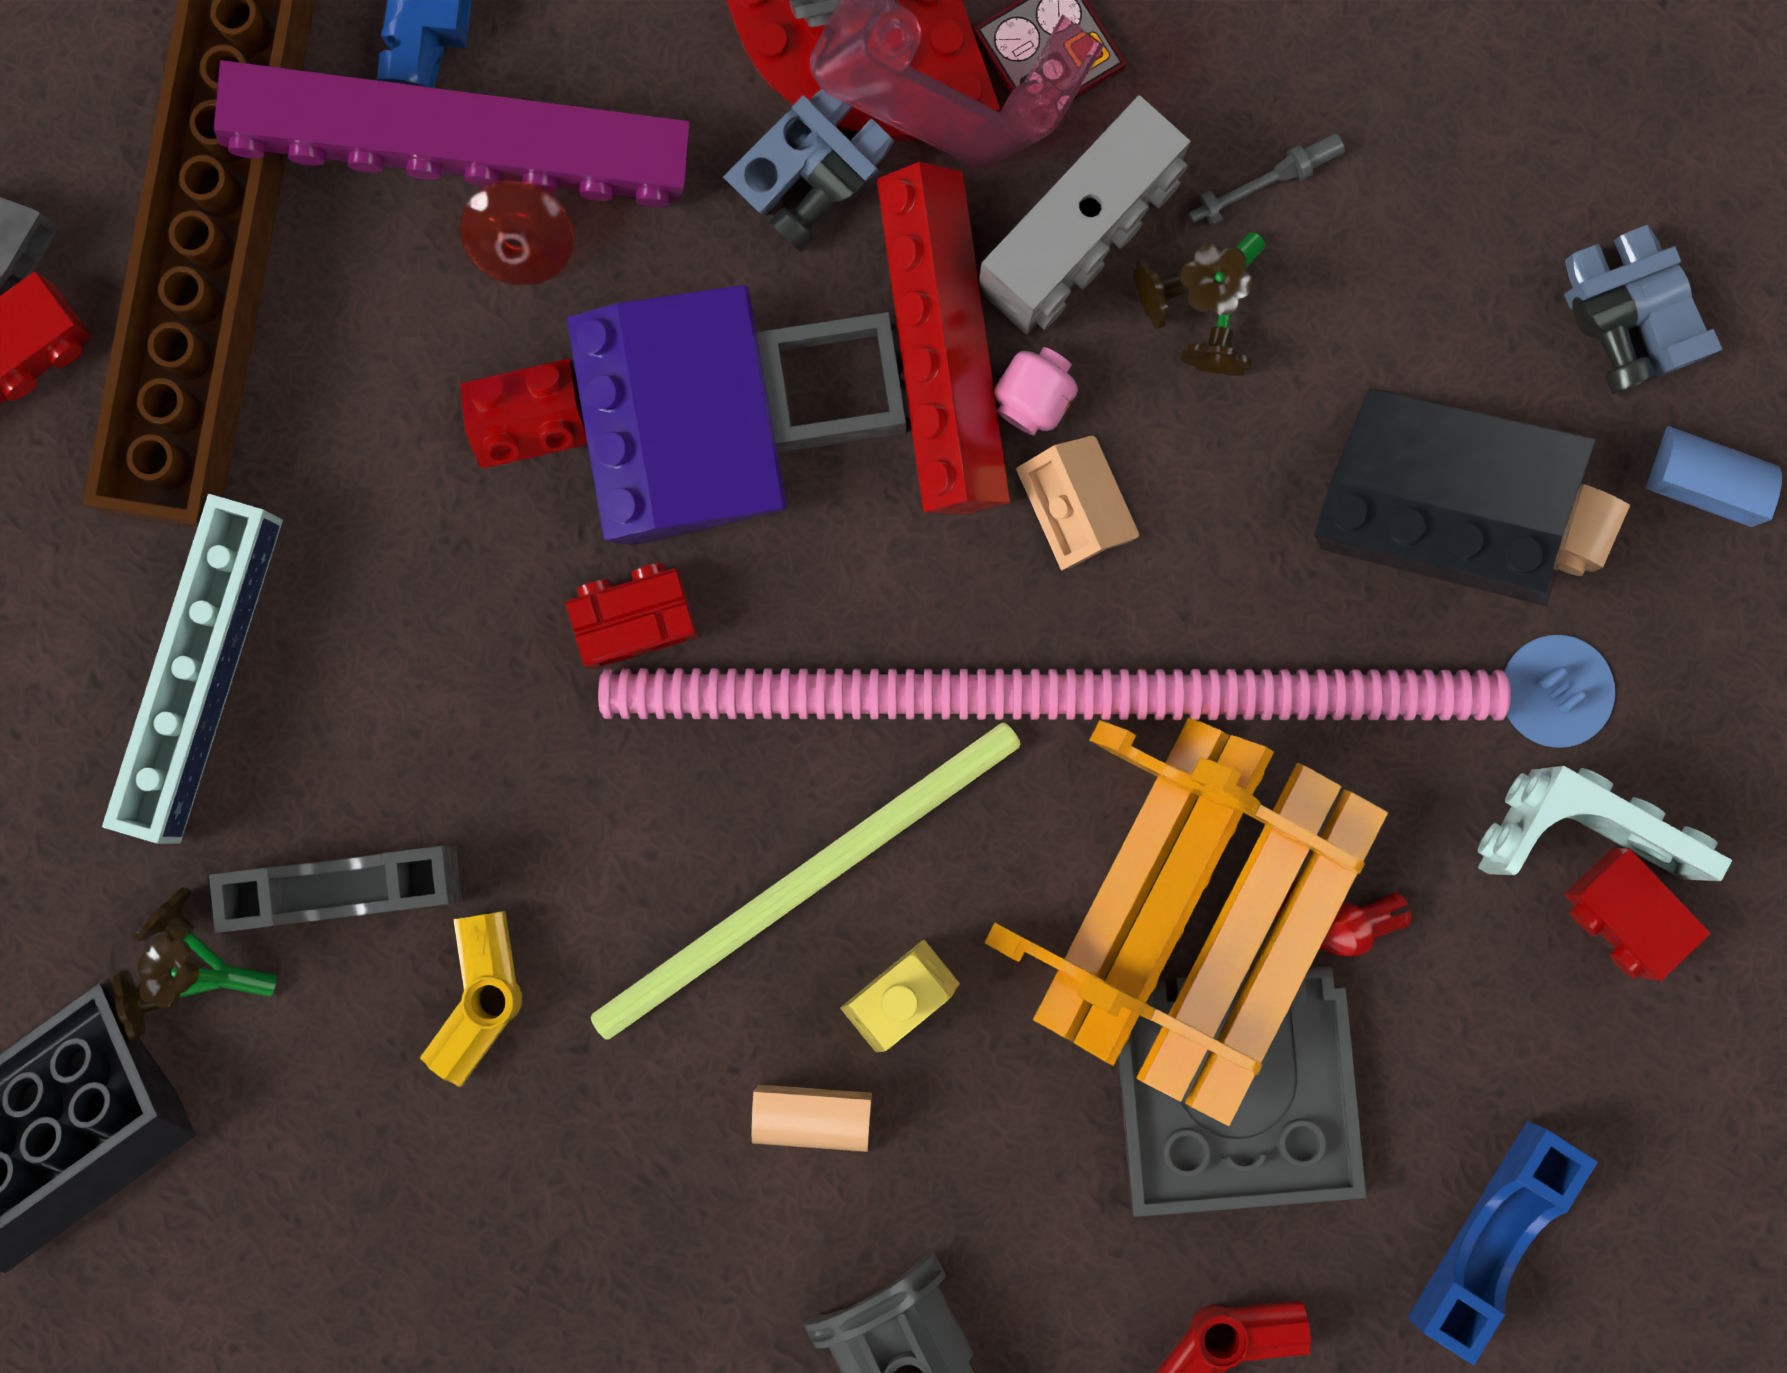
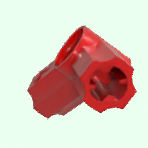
(1257, 1334)

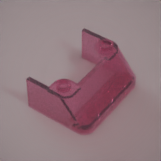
(866, 64)

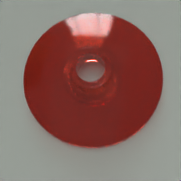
(518, 213)

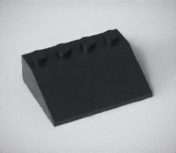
(1455, 495)
(77, 1122)

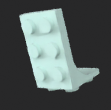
(1586, 798)

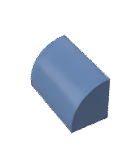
(1715, 478)

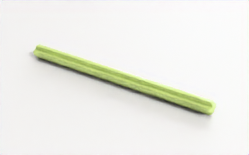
(805, 881)

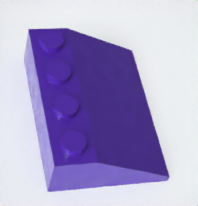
(676, 414)

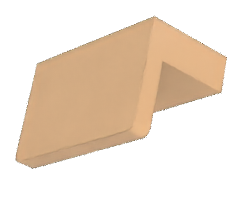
(1077, 501)

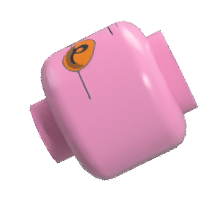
(1035, 390)

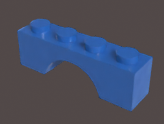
(1471, 1283)

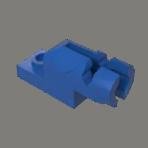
(417, 36)

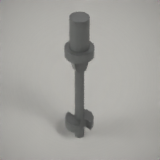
(1297, 164)

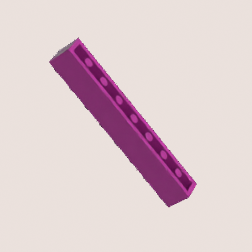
(449, 133)

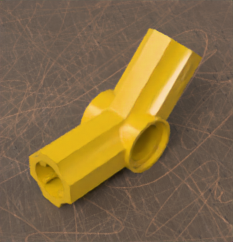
(469, 1030)

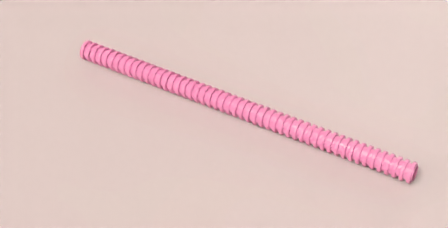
(1057, 694)

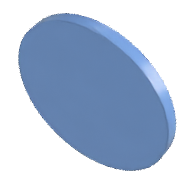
(1559, 691)

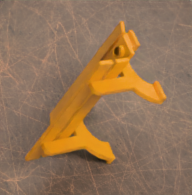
(1190, 1027)

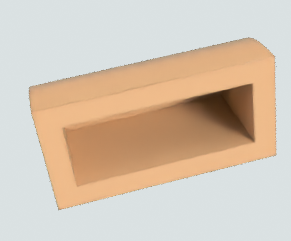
(811, 1118)

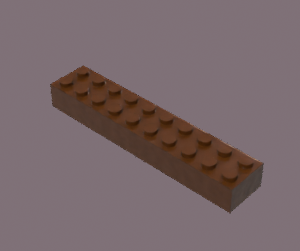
(192, 275)

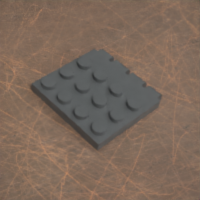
(1289, 1137)

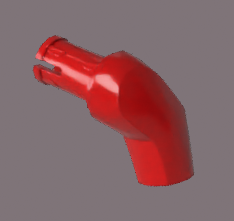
(1358, 927)

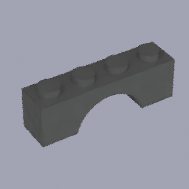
(335, 888)

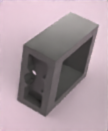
(840, 430)

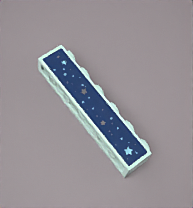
(193, 671)

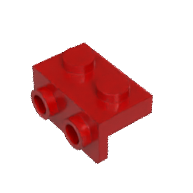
(523, 413)

